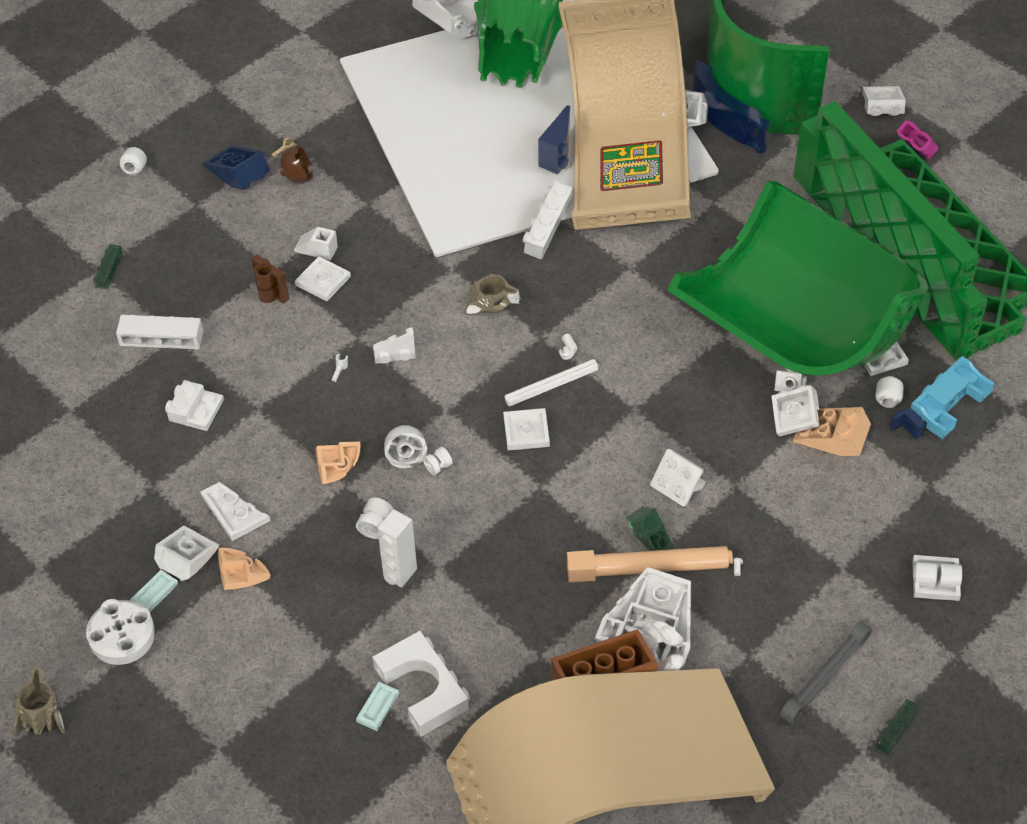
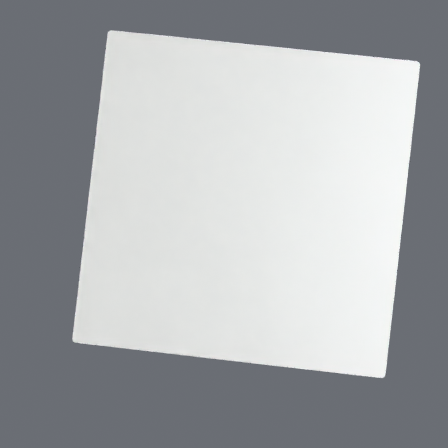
(467, 143)

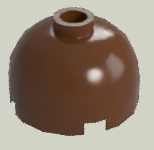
(295, 165)

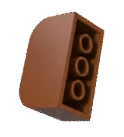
(615, 655)

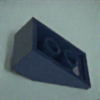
(554, 143)
(238, 166)

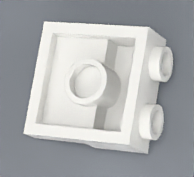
(884, 100)
(193, 405)
(795, 410)

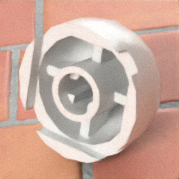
(405, 443)

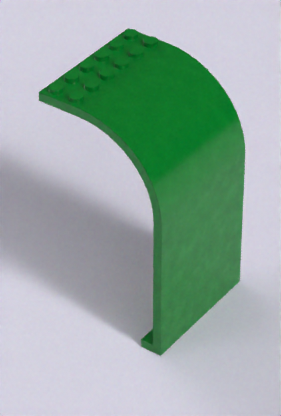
(768, 76)

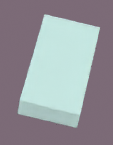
(155, 590)
(377, 706)

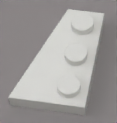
(232, 512)

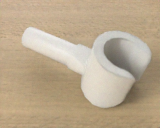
(340, 365)

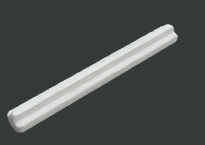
(551, 382)

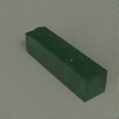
(108, 266)
(897, 726)

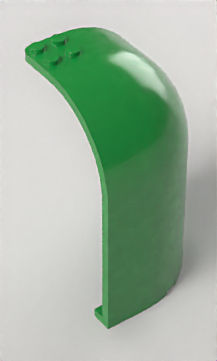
(806, 288)

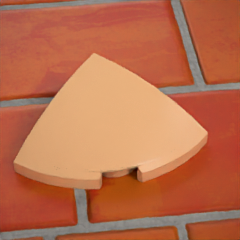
(336, 460)
(239, 570)

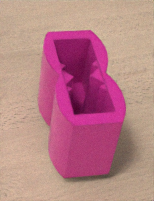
(917, 139)

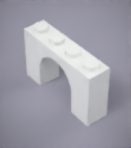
(417, 654)

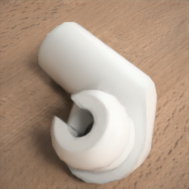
(569, 348)

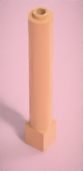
(587, 565)

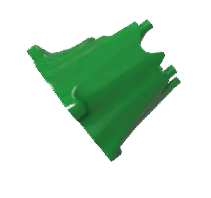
(515, 37)

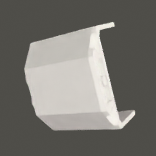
(453, 15)

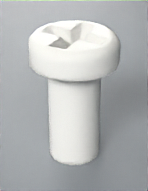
(737, 566)

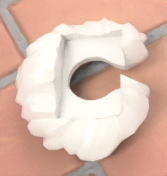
(659, 633)

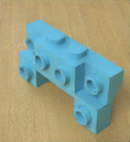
(946, 392)

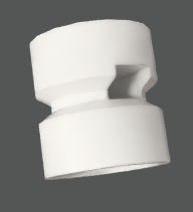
(374, 512)

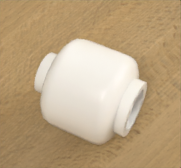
(133, 161)
(889, 392)

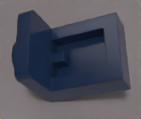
(910, 421)

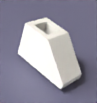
(317, 243)

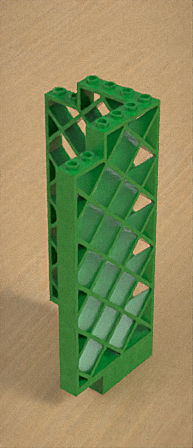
(893, 208)

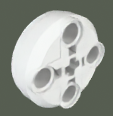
(121, 633)

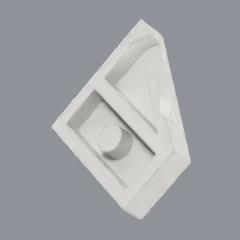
(395, 348)

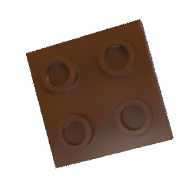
(269, 281)

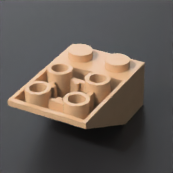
(839, 431)

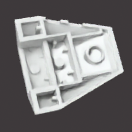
(652, 599)

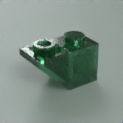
(649, 529)

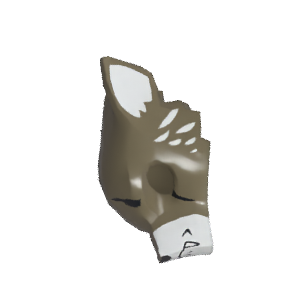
(490, 296)
(38, 706)

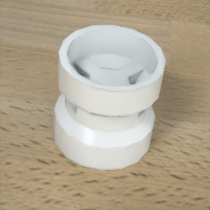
(437, 461)

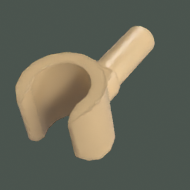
(287, 143)

